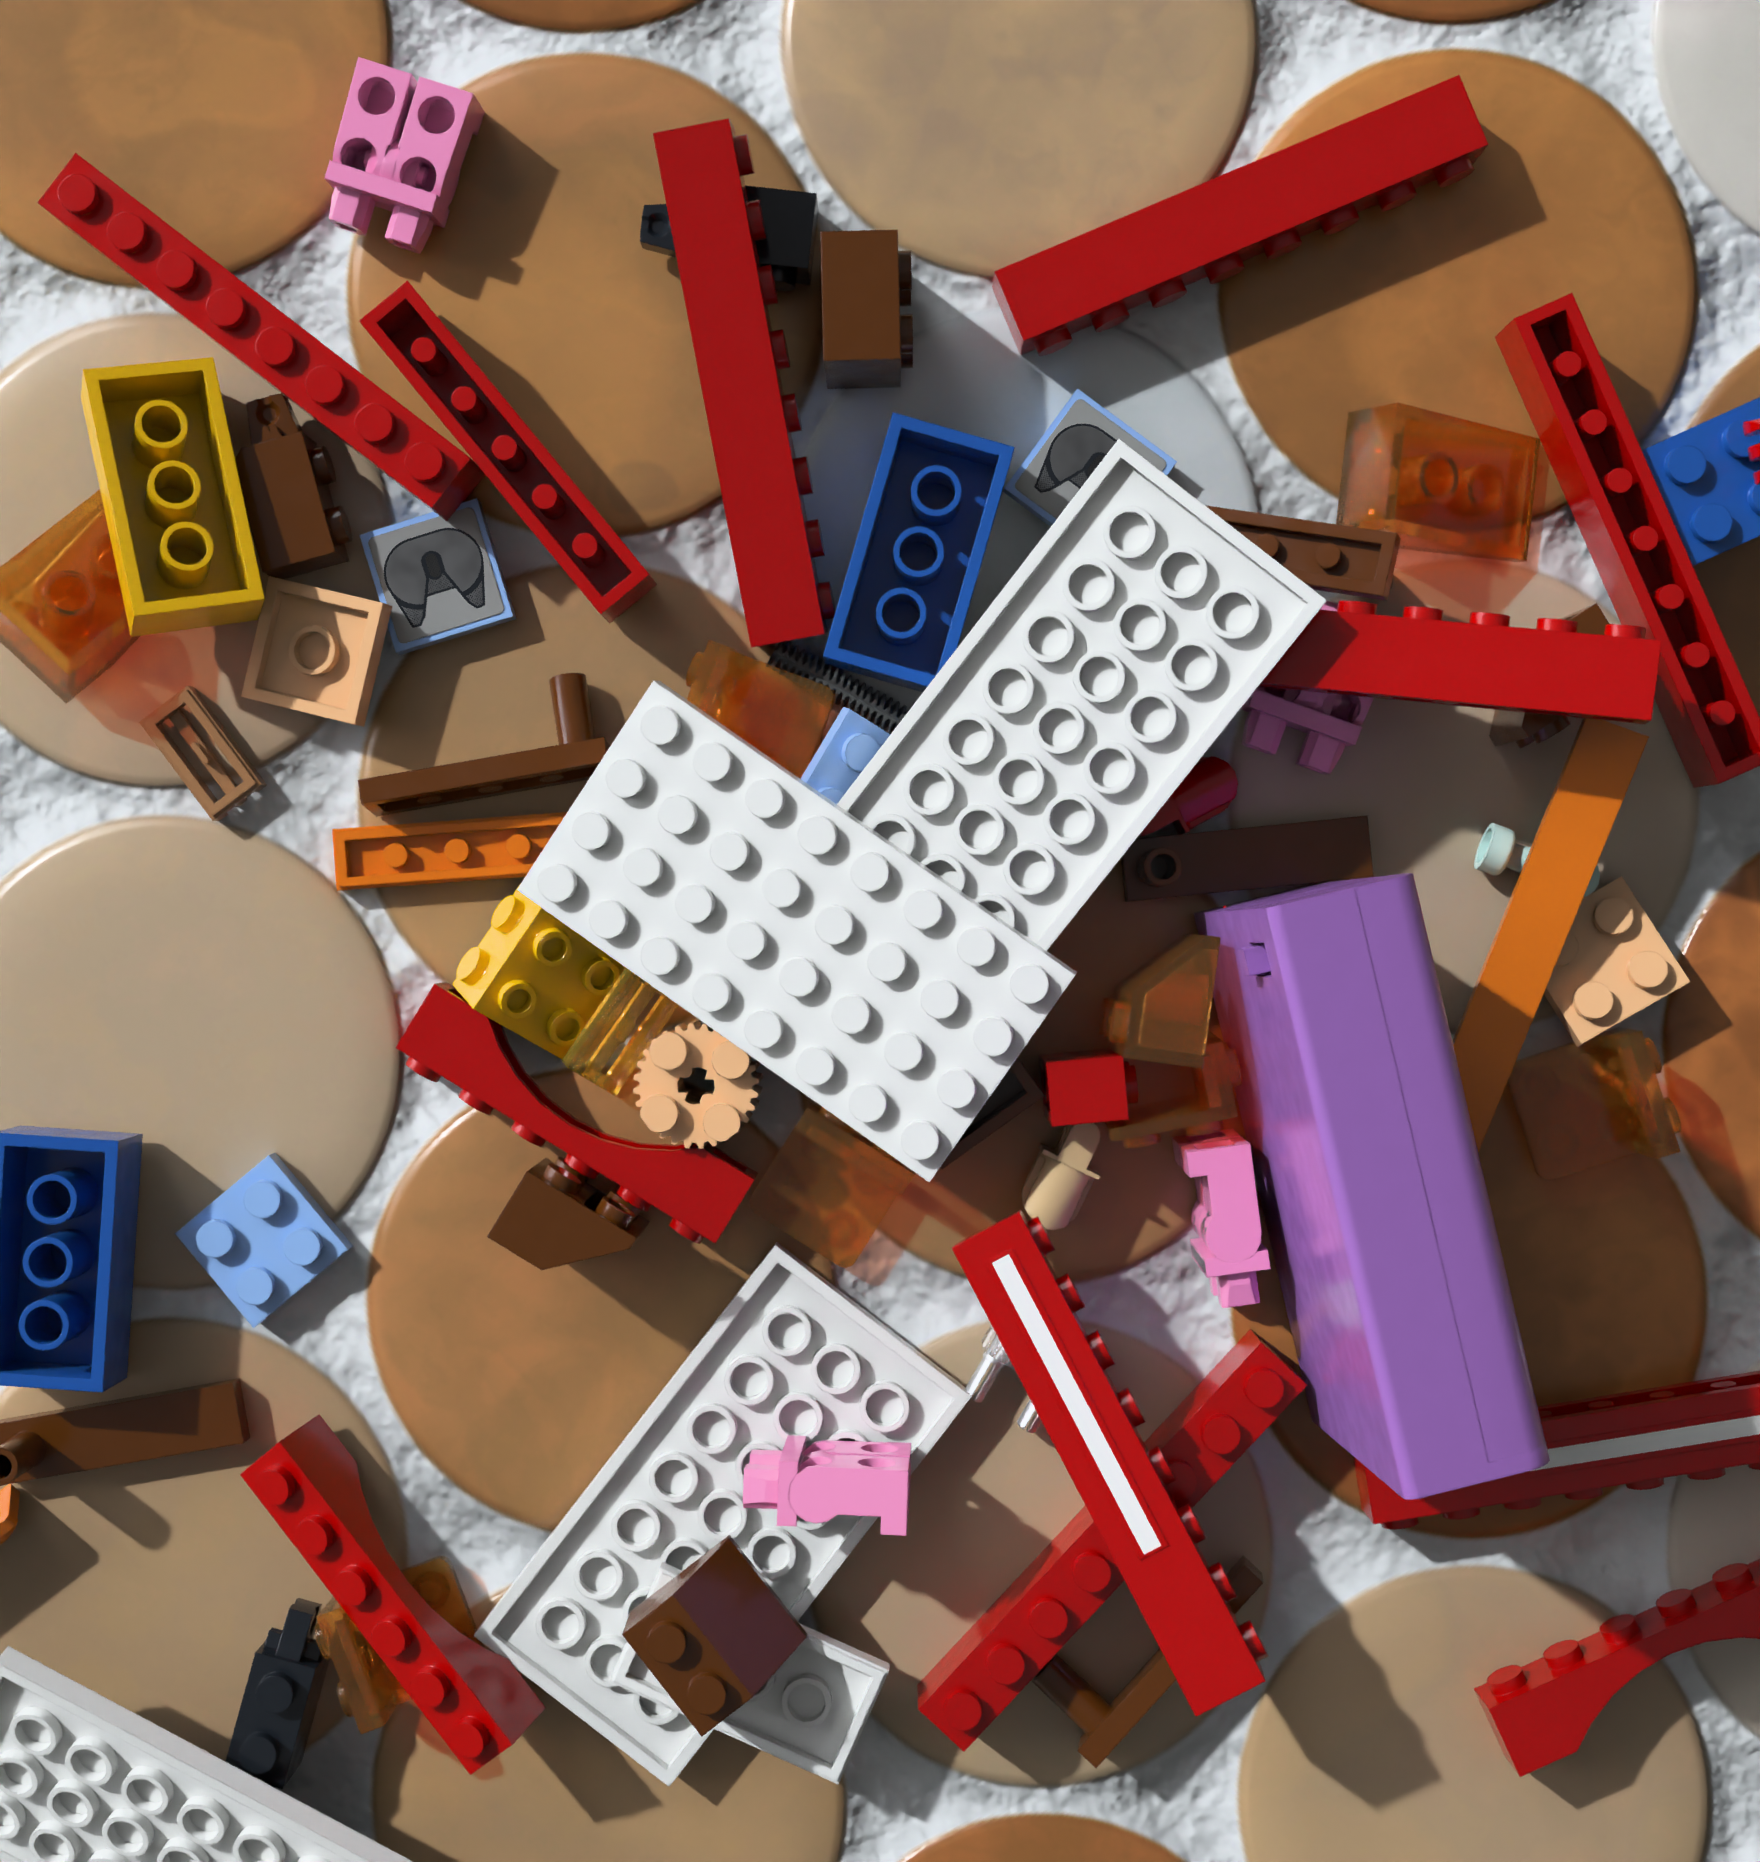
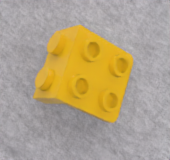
(536, 975)

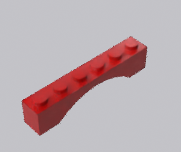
(473, 1052)
(459, 1686)
(1550, 1703)

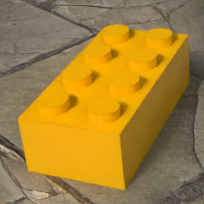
(171, 495)

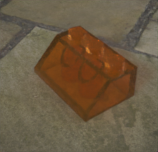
(1165, 1005)

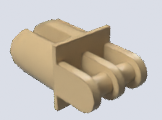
(1062, 1177)

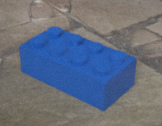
(1710, 483)
(917, 552)
(67, 1256)

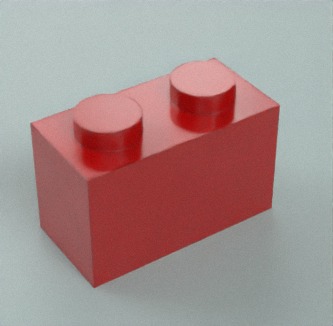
(1087, 1087)

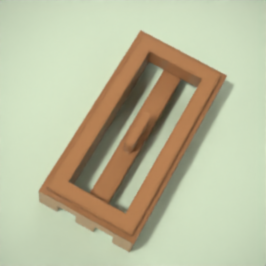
(235, 794)

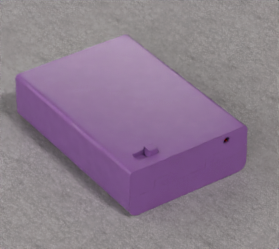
(1374, 1184)

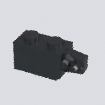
(789, 226)
(280, 1699)

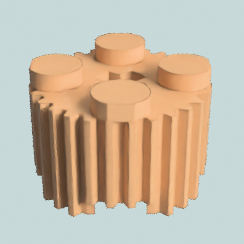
(668, 1104)

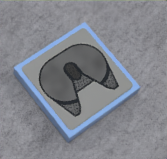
(1071, 453)
(438, 577)

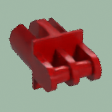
(1198, 798)

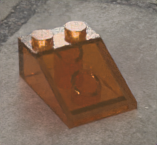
(1439, 482)
(66, 602)

